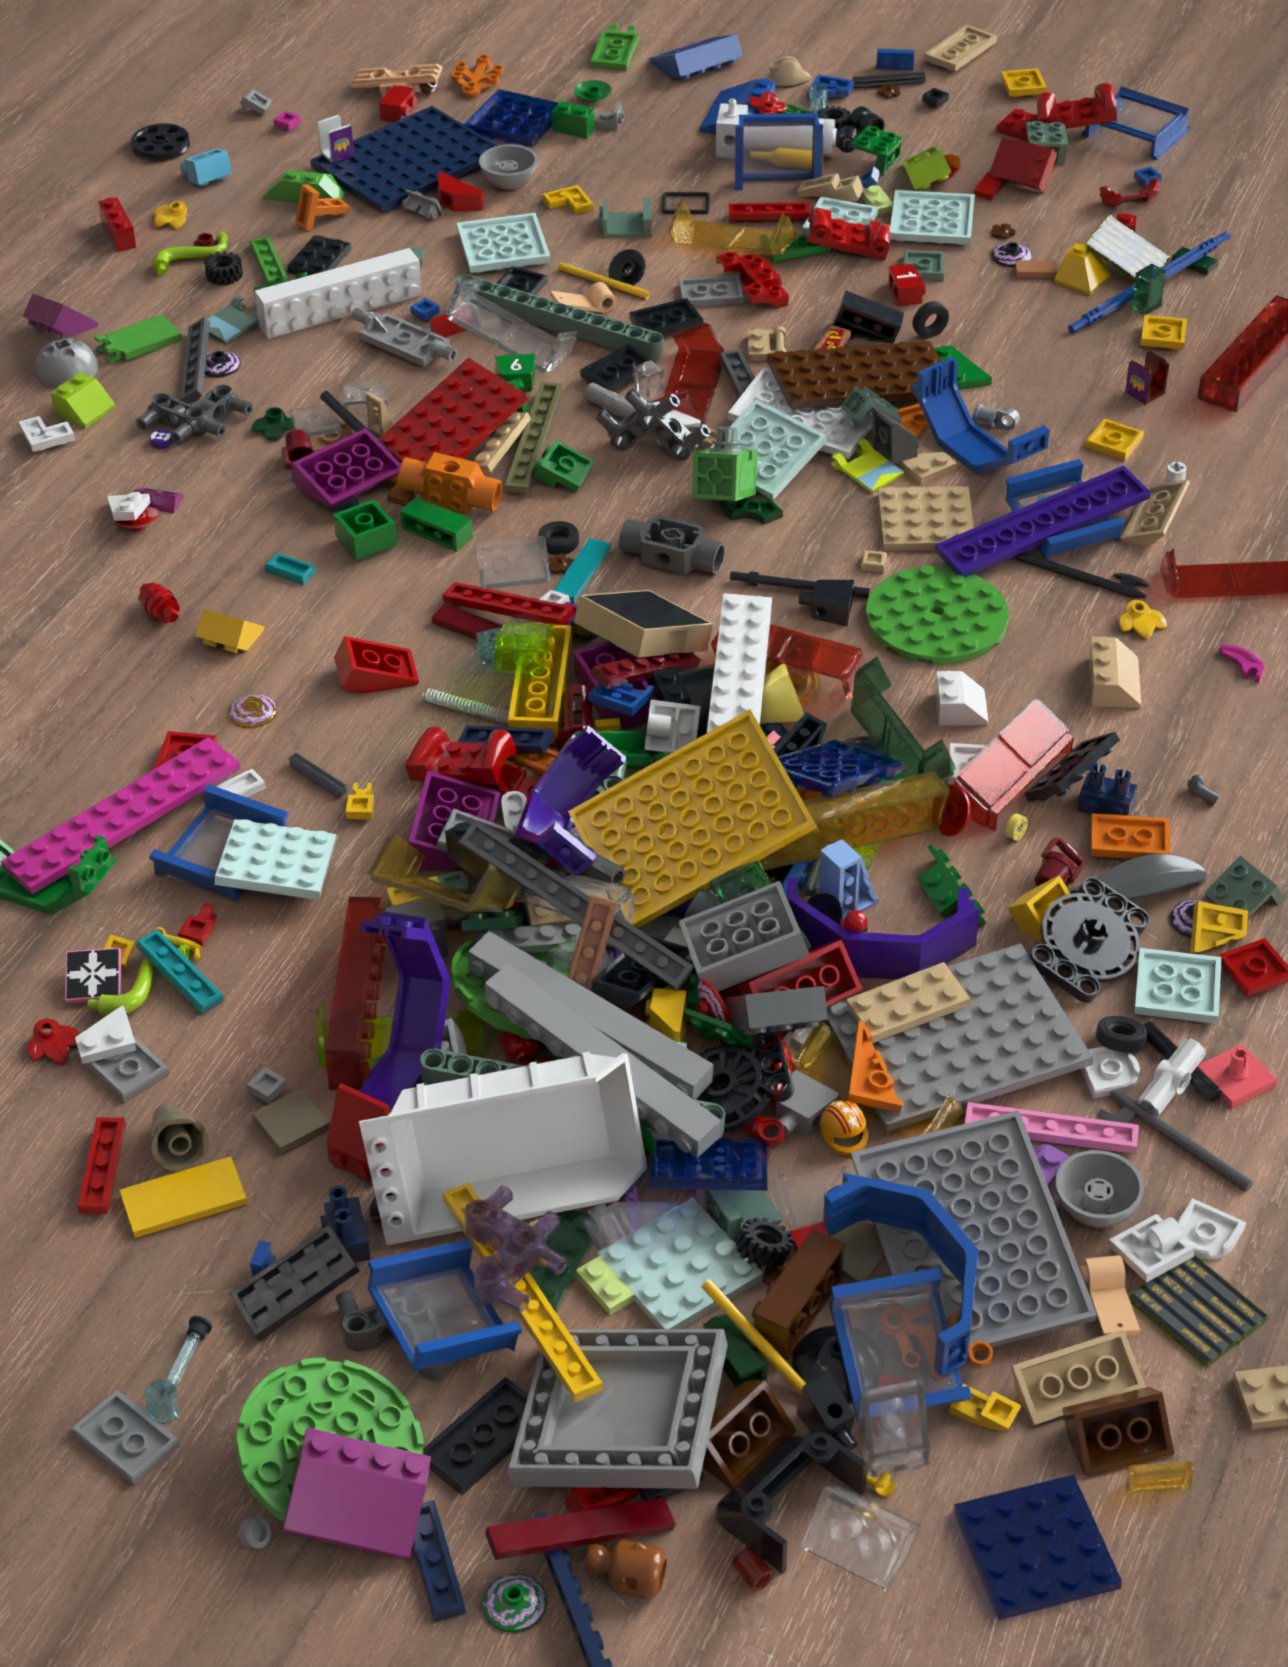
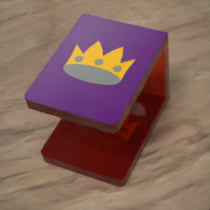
(1147, 378)

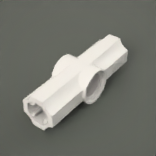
(1172, 1076)

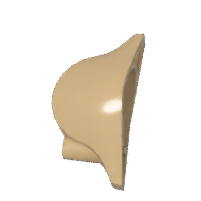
(787, 72)

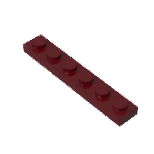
(641, 668)

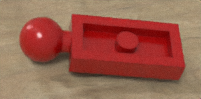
(855, 922)

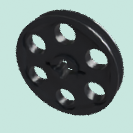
(160, 142)

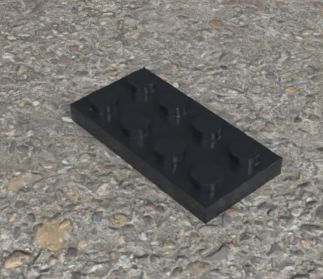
(1072, 767)
(294, 1282)

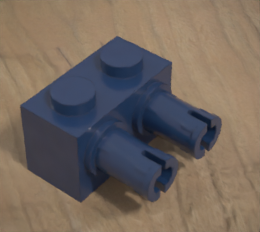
(1105, 794)
(347, 1222)

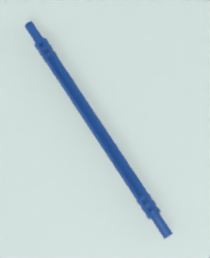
(1127, 294)

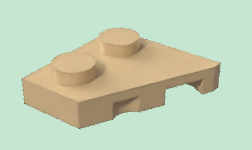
(928, 466)

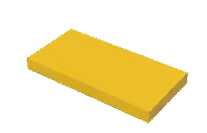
(183, 1197)

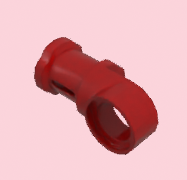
(758, 1127)

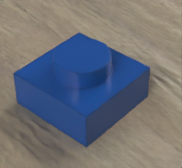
(1144, 175)
(870, 178)
(425, 309)
(262, 1257)

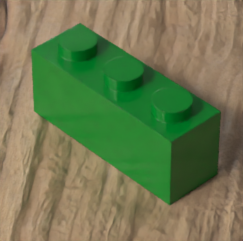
(436, 524)

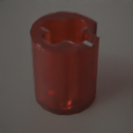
(752, 1568)

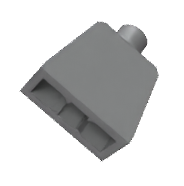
(806, 1105)

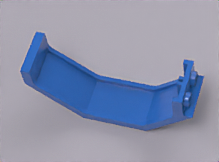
(958, 433)
(918, 1211)

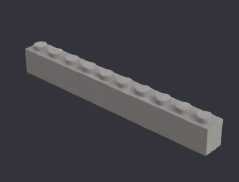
(570, 1036)
(663, 1055)

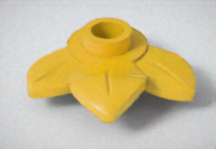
(172, 214)
(1141, 621)

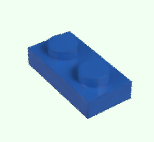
(895, 59)

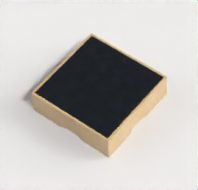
(643, 623)

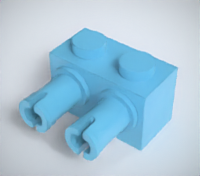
(207, 167)

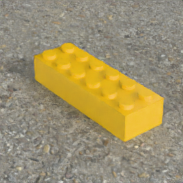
(539, 698)

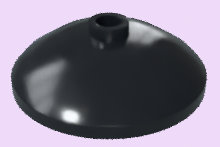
(817, 1356)

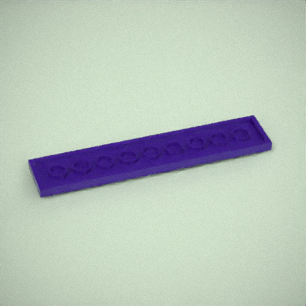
(1043, 519)

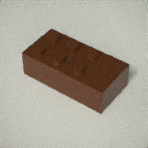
(799, 1292)

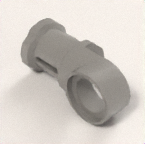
(995, 417)

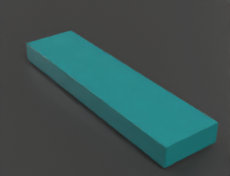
(583, 568)
(179, 971)

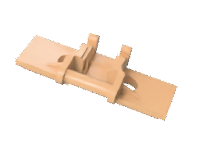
(386, 78)

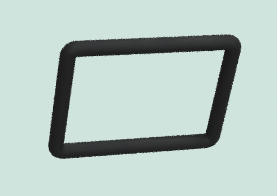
(694, 211)

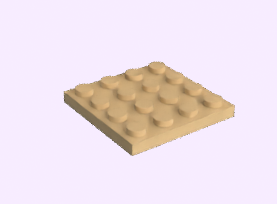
(922, 516)

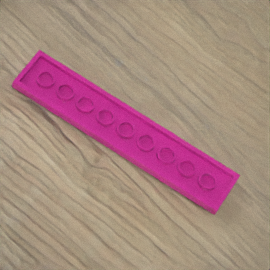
(120, 814)

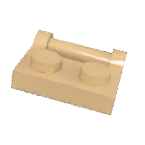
(759, 342)

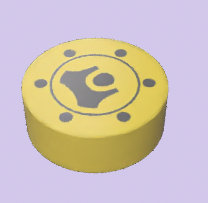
(1016, 827)

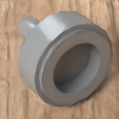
(254, 1532)

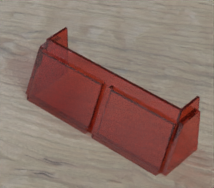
(695, 370)
(1223, 578)
(812, 655)
(1012, 762)

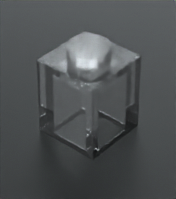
(649, 379)

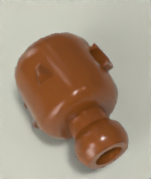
(630, 1567)

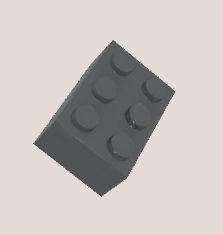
(777, 1010)

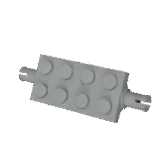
(402, 338)

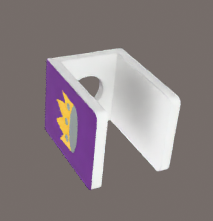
(334, 140)

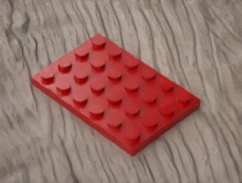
(454, 415)

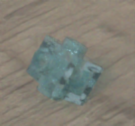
(485, 646)

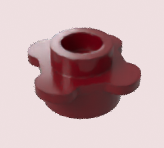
(205, 240)

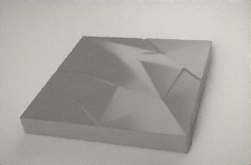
(639, 1430)

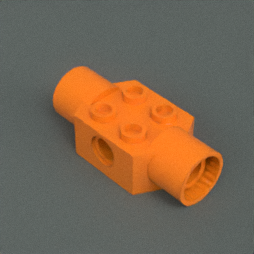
(450, 483)

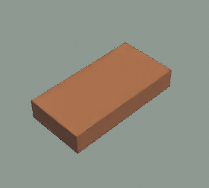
(1036, 269)

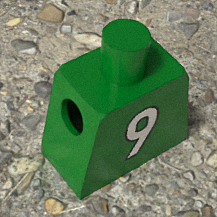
(518, 367)

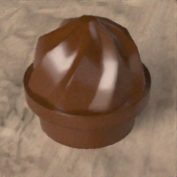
(427, 87)

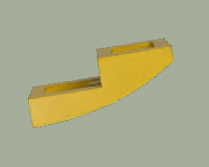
(989, 1412)

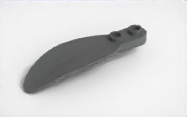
(1150, 876)

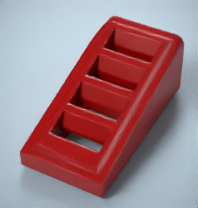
(581, 1498)

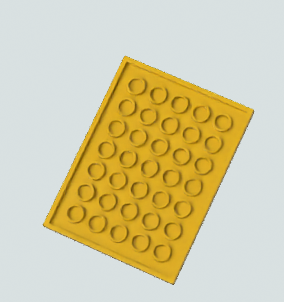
(695, 816)

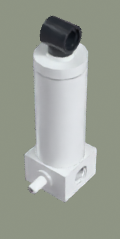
(729, 117)

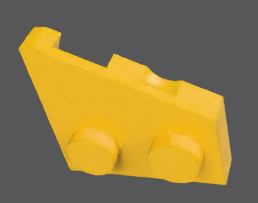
(1216, 926)

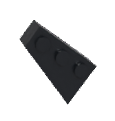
(867, 318)
(804, 734)

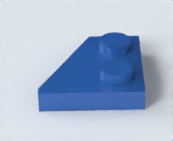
(836, 86)
(621, 698)

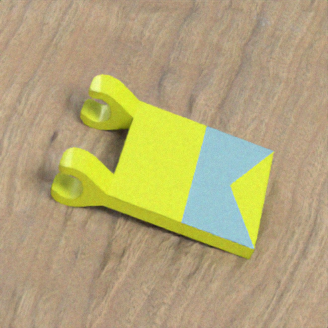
(868, 470)

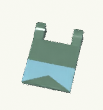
(231, 322)

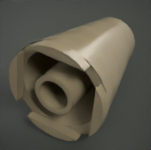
(177, 1138)

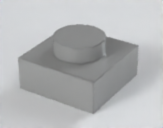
(267, 1085)

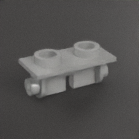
(428, 206)

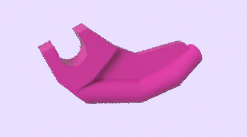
(1247, 661)

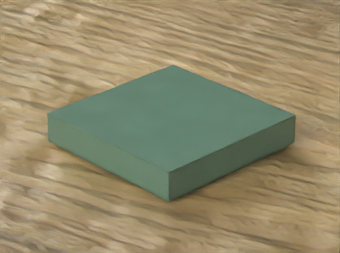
(927, 263)

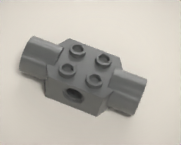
(672, 545)

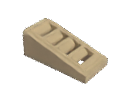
(377, 413)

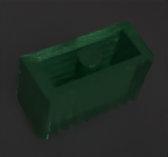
(1148, 289)

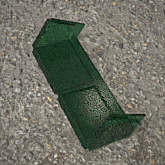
(882, 722)

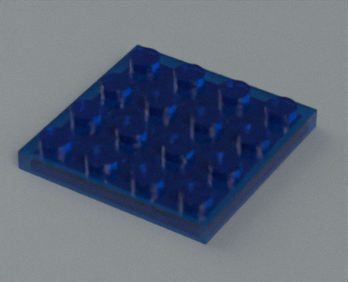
(513, 118)
(838, 767)
(720, 1167)
(1037, 1547)

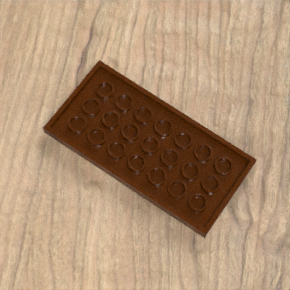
(829, 375)

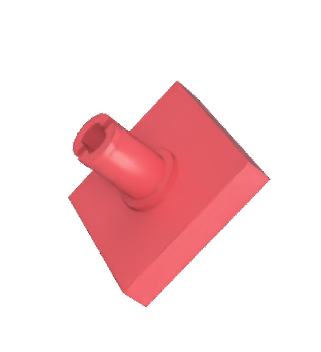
(1238, 1075)

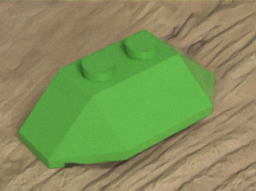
(289, 186)

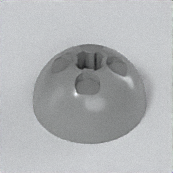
(508, 166)
(62, 360)
(1099, 1188)

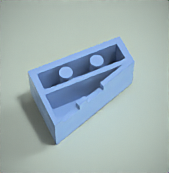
(845, 877)

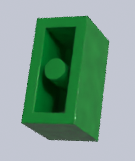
(573, 120)

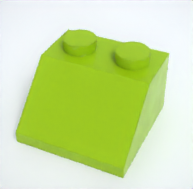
(81, 400)

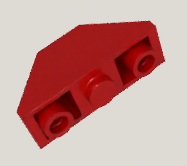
(459, 195)

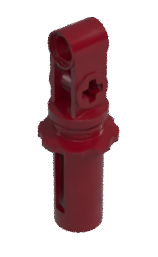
(571, 707)

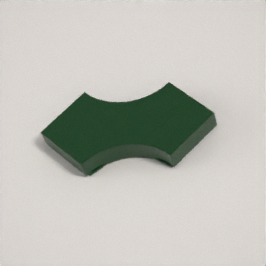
(760, 510)

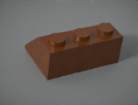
(1119, 1430)
(745, 1432)

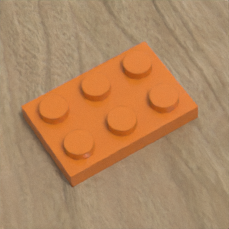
(1129, 836)

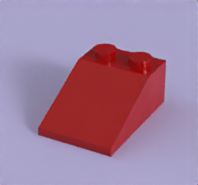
(1023, 164)
(373, 666)
(345, 1138)

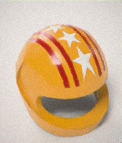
(843, 1120)

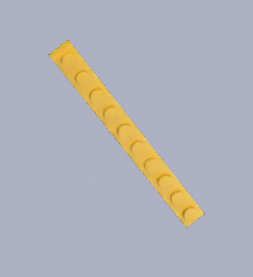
(539, 1315)

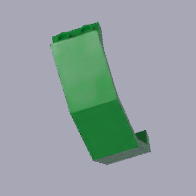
(66, 890)

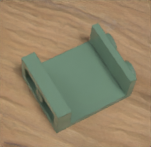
(626, 223)

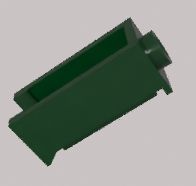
(741, 1359)

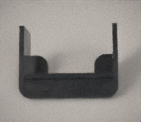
(750, 1504)

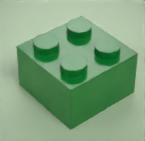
(365, 529)

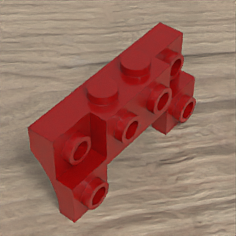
(759, 278)

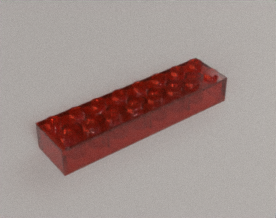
(1248, 359)
(355, 997)

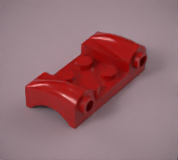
(1079, 112)
(847, 236)
(459, 760)

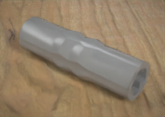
(608, 400)

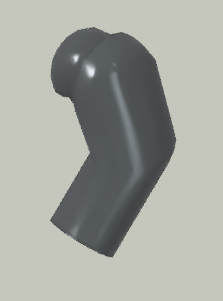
(1196, 786)

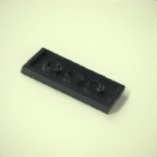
(478, 1437)

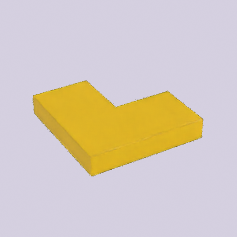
(570, 196)

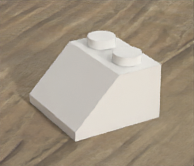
(959, 700)

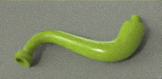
(165, 256)
(137, 994)

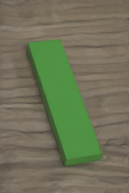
(267, 259)

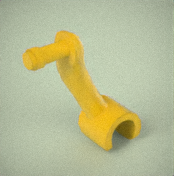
(194, 947)
(882, 1485)

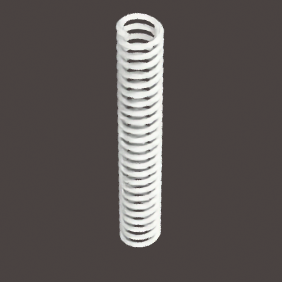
(454, 704)

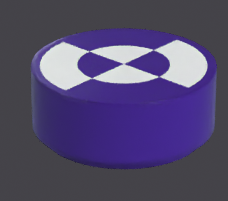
(161, 439)

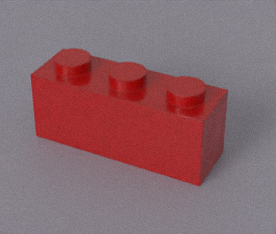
(117, 224)

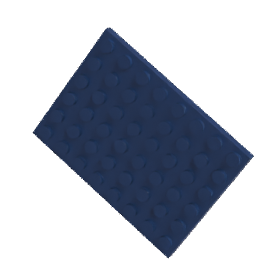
(406, 157)

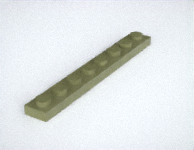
(533, 438)

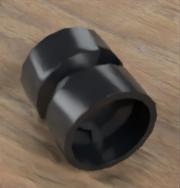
(863, 117)

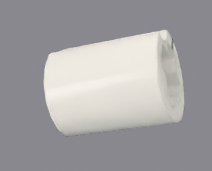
(1175, 472)

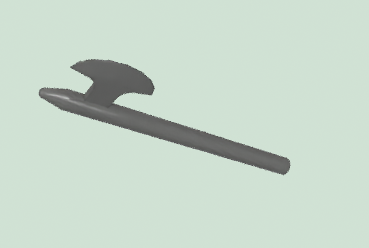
(1132, 1109)

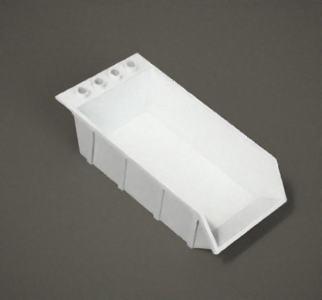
(546, 1130)

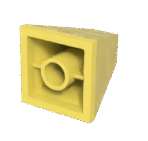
(780, 698)

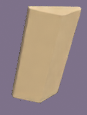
(1155, 514)
(1076, 1376)

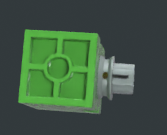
(725, 469)

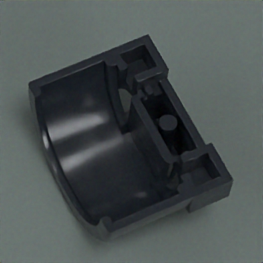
(686, 687)

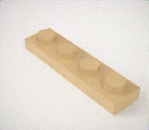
(501, 441)

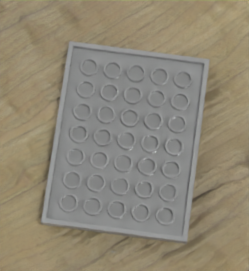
(996, 1045)
(1001, 1201)

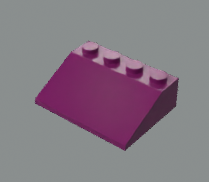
(344, 469)
(434, 807)
(356, 1493)

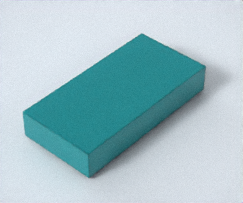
(290, 568)

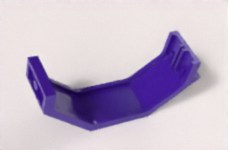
(564, 785)
(890, 954)
(418, 1004)

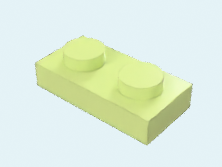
(877, 197)
(605, 1285)

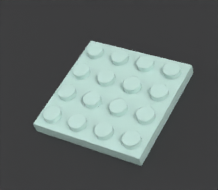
(932, 217)
(503, 243)
(781, 445)
(275, 859)
(674, 1259)

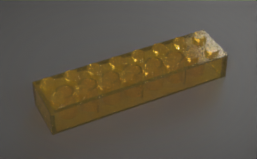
(868, 816)

